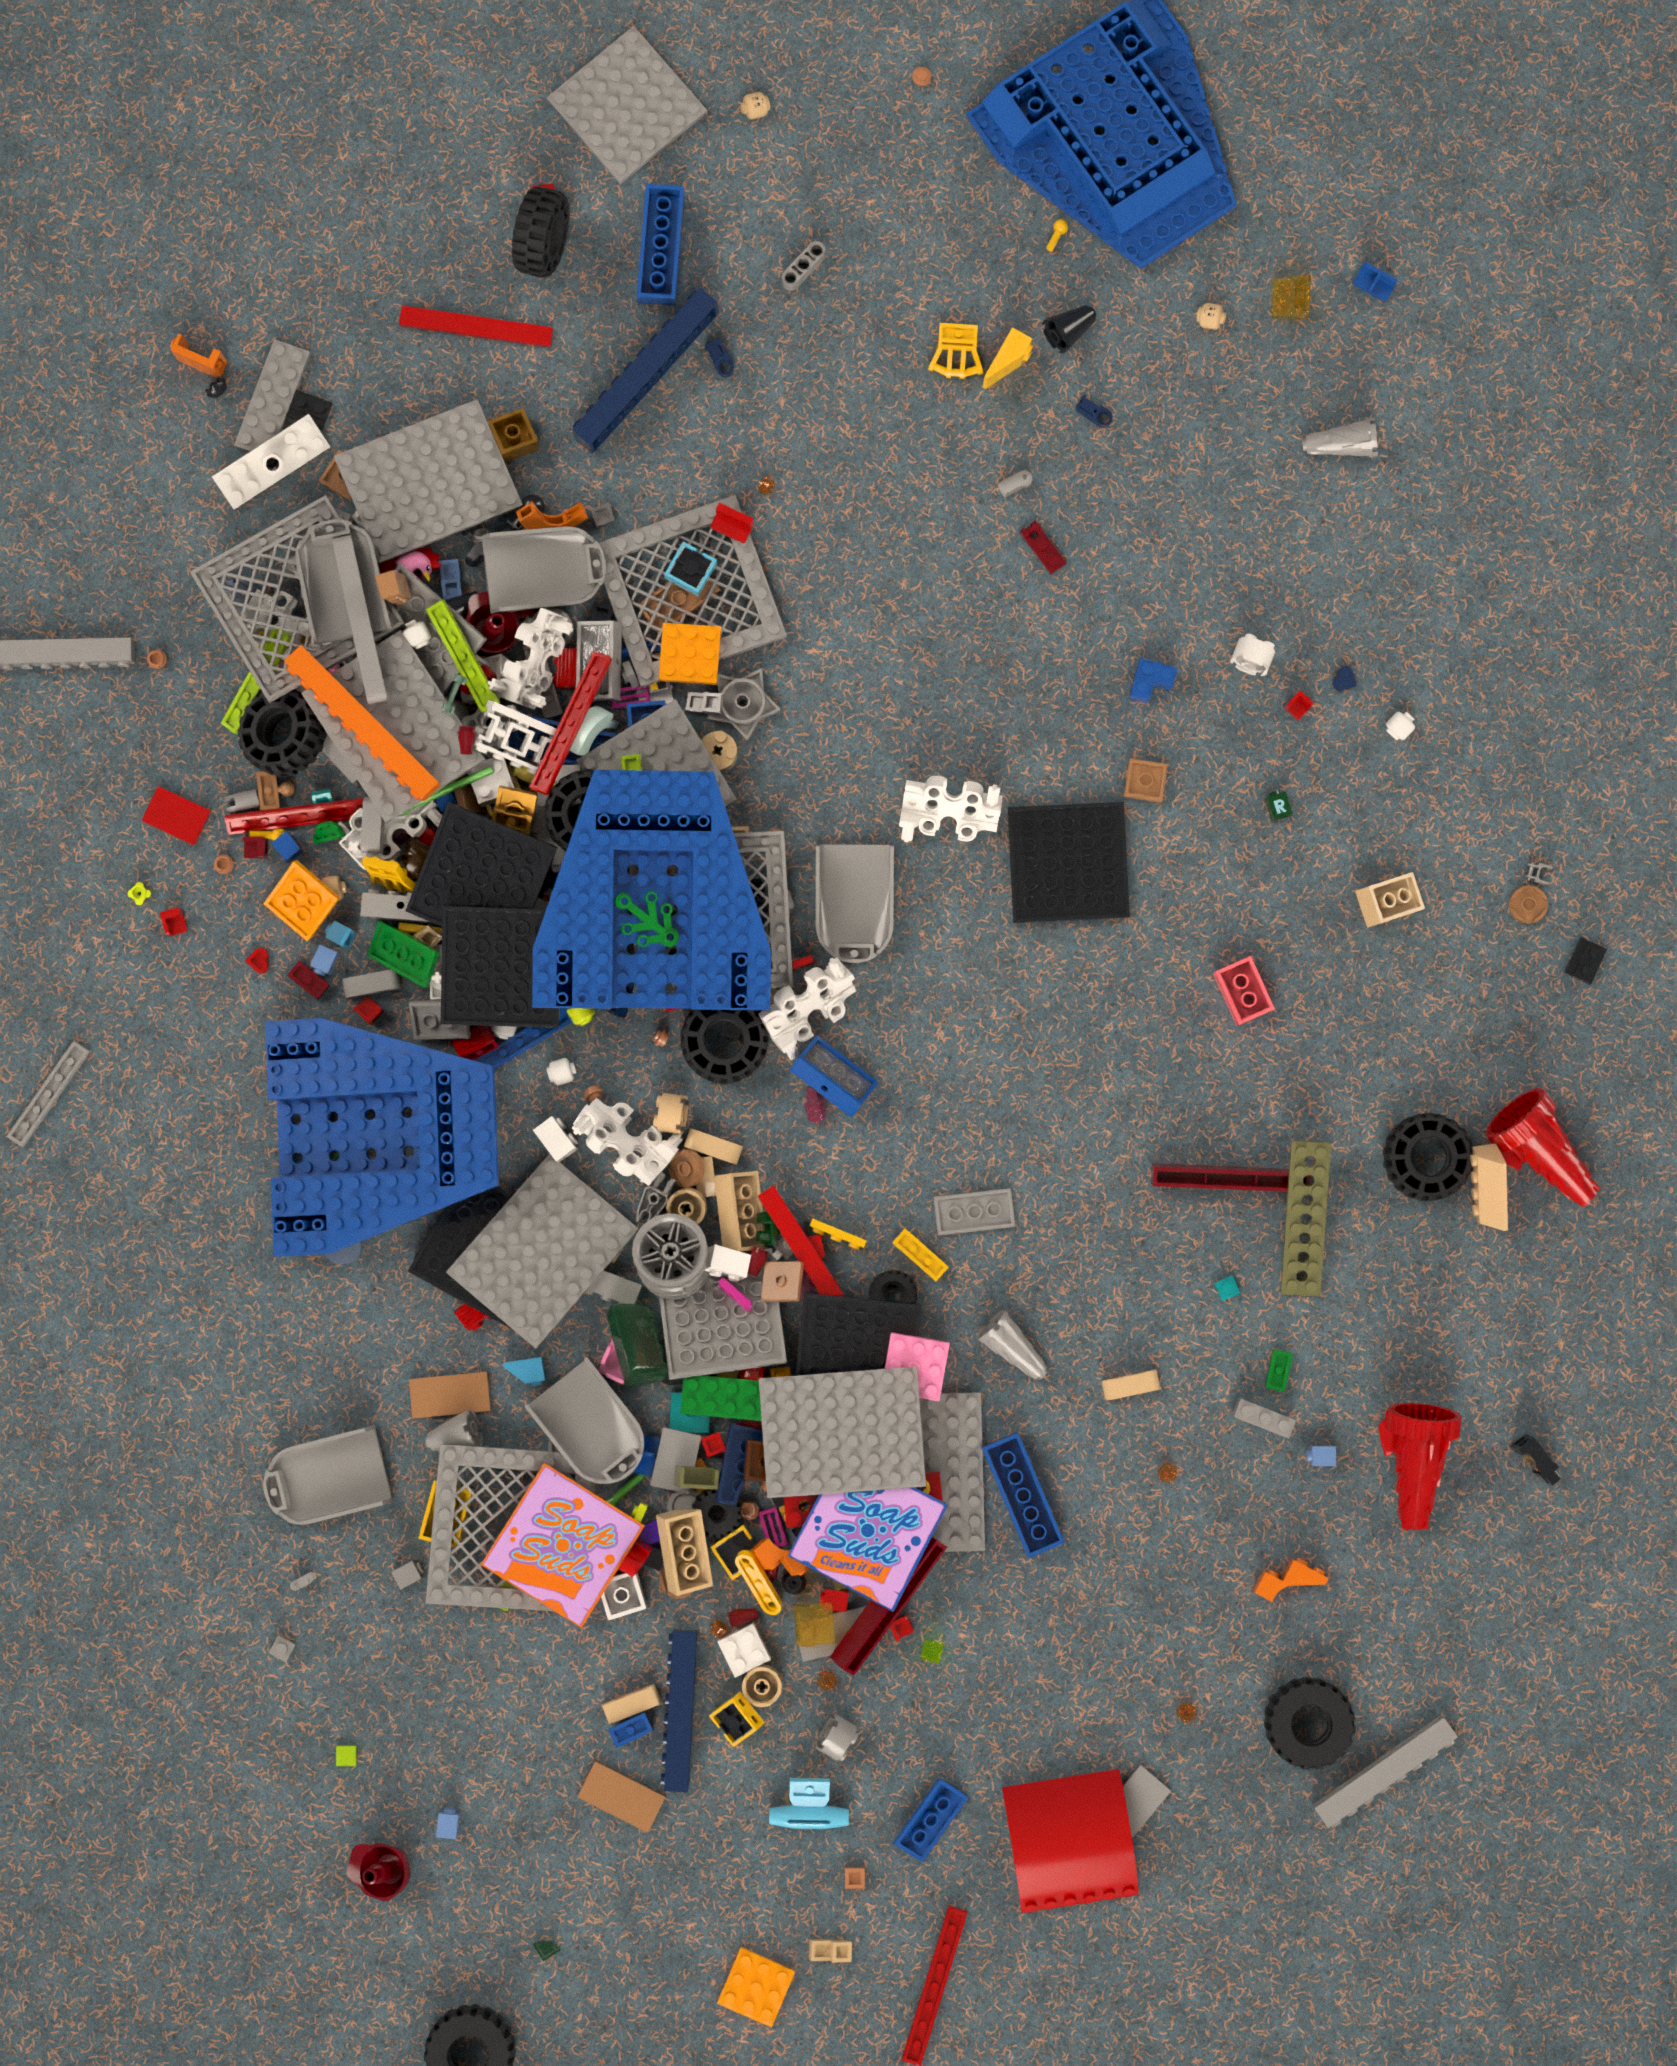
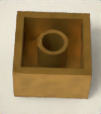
(513, 435)

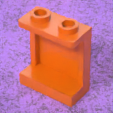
(213, 366)

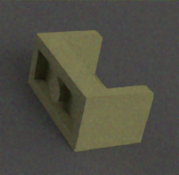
(696, 1477)

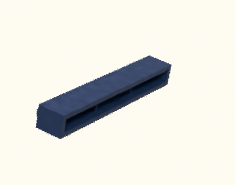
(680, 1710)

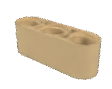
(713, 1146)
(1131, 1385)
(631, 1703)

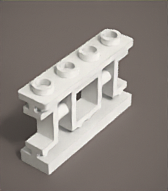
(522, 723)

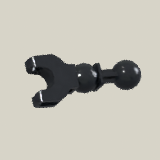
(476, 554)

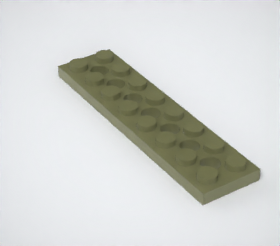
(1295, 1209)

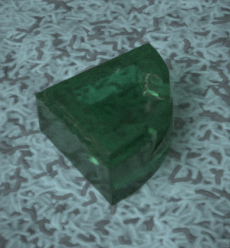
(546, 1949)

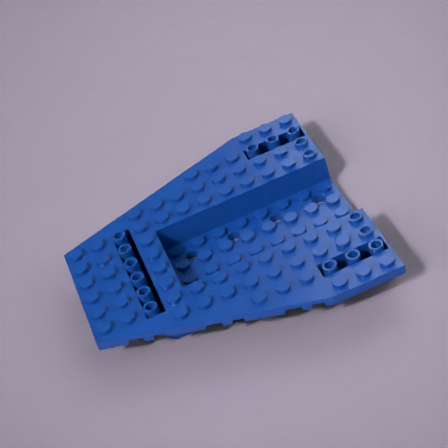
(1051, 142)
(652, 823)
(340, 1068)

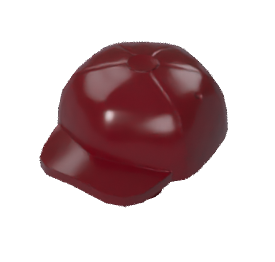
(496, 627)
(379, 1870)

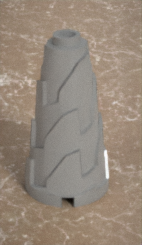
(1350, 439)
(1006, 1339)

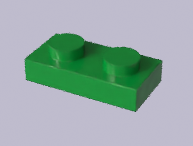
(1278, 1370)

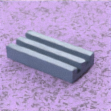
(231, 583)

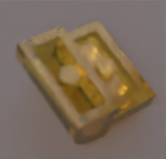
(1291, 297)
(814, 1624)

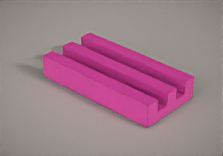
(633, 696)
(735, 1294)
(768, 1512)

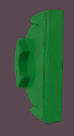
(328, 831)

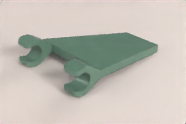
(458, 679)

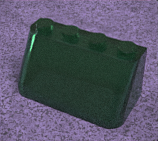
(636, 1344)

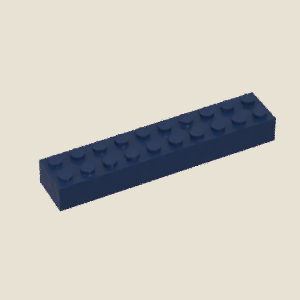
(645, 370)

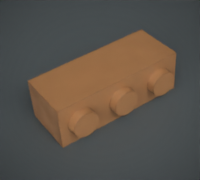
(393, 587)

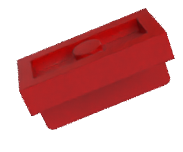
(732, 523)

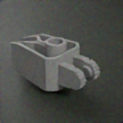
(654, 1198)

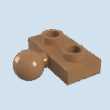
(269, 791)

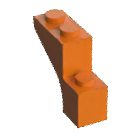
(770, 1554)
(1295, 1574)

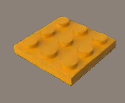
(689, 653)
(302, 900)
(756, 1986)

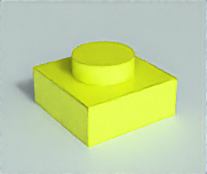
(639, 1511)

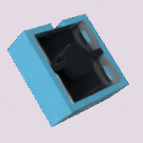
(690, 569)

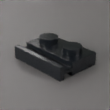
(307, 404)
(1585, 960)

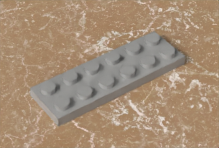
(272, 395)

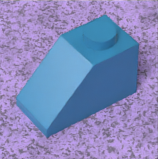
(340, 934)
(528, 1370)

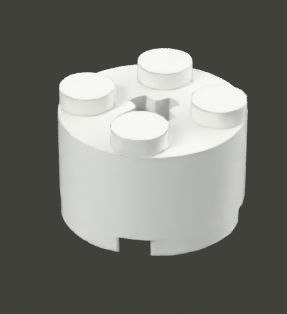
(1253, 655)

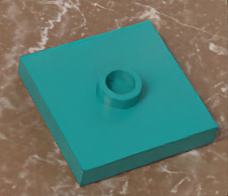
(686, 1422)

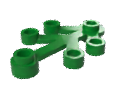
(649, 921)

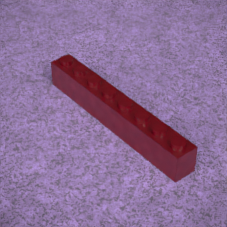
(1221, 1177)
(876, 1619)

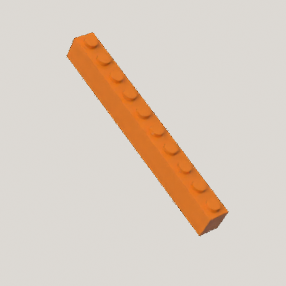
(362, 723)

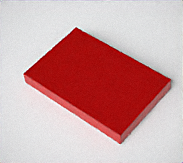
(176, 815)

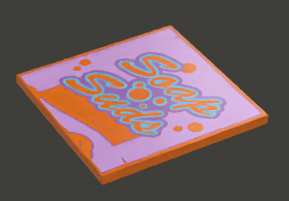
(562, 1545)

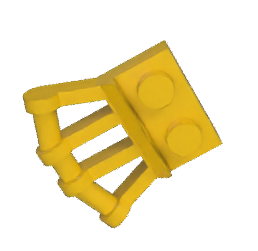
(959, 338)
(388, 874)

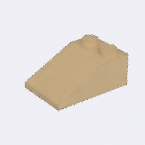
(1389, 899)

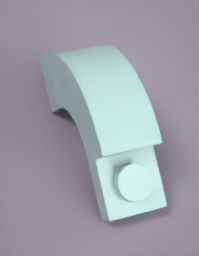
(593, 724)

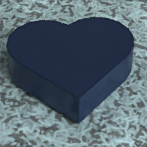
(1344, 680)

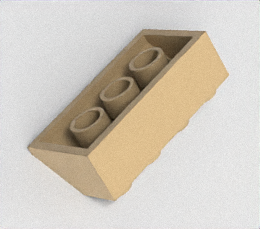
(1490, 1186)
(739, 1210)
(684, 1551)

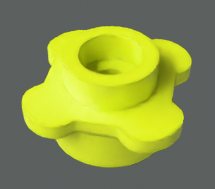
(133, 893)

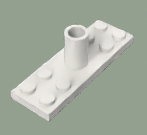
(250, 472)

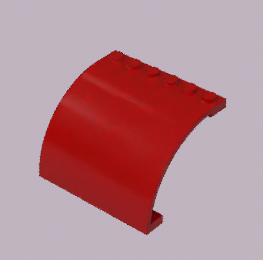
(1071, 1840)

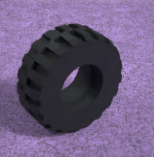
(540, 232)
(258, 727)
(560, 802)
(723, 1069)
(1398, 1157)
(1338, 1731)
(473, 2022)

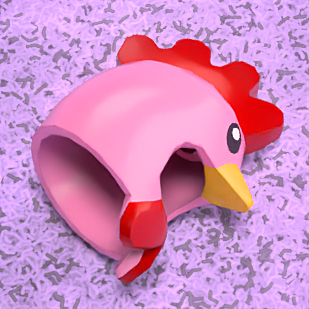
(420, 562)

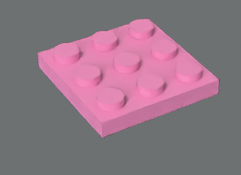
(923, 1353)

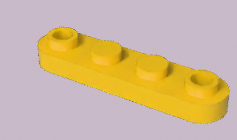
(758, 1582)

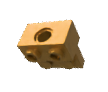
(515, 808)

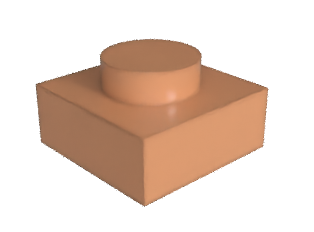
(854, 1877)

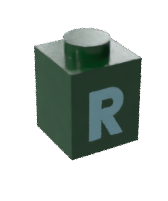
(1278, 805)

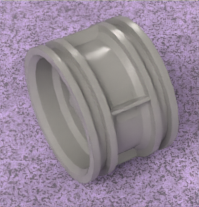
(665, 1283)

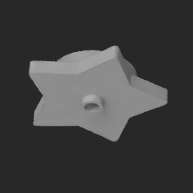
(750, 690)

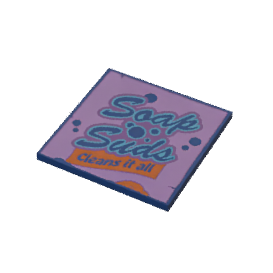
(869, 1539)

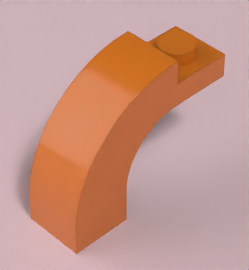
(533, 518)

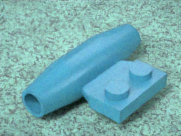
(809, 1807)

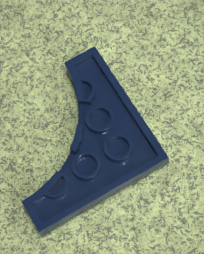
(733, 1463)

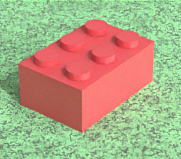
(1243, 991)

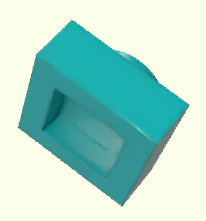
(322, 796)
(1227, 1288)

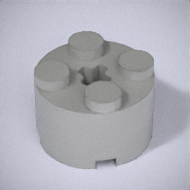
(836, 1737)

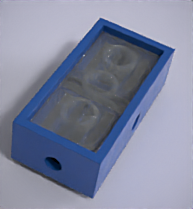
(834, 1076)

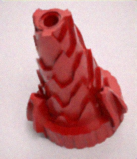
(1530, 1134)
(1420, 1440)

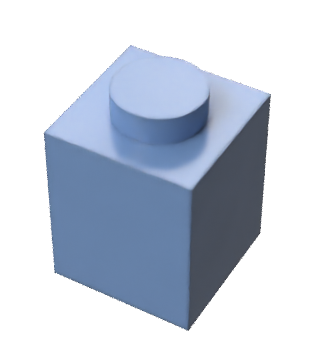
(324, 960)
(1321, 1455)
(448, 1823)

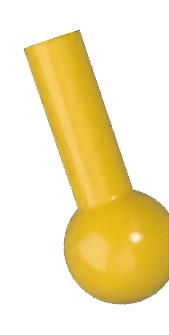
(1060, 227)
(267, 834)

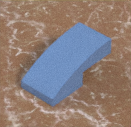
(450, 578)

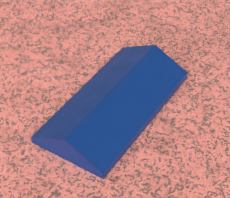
(930, 1819)

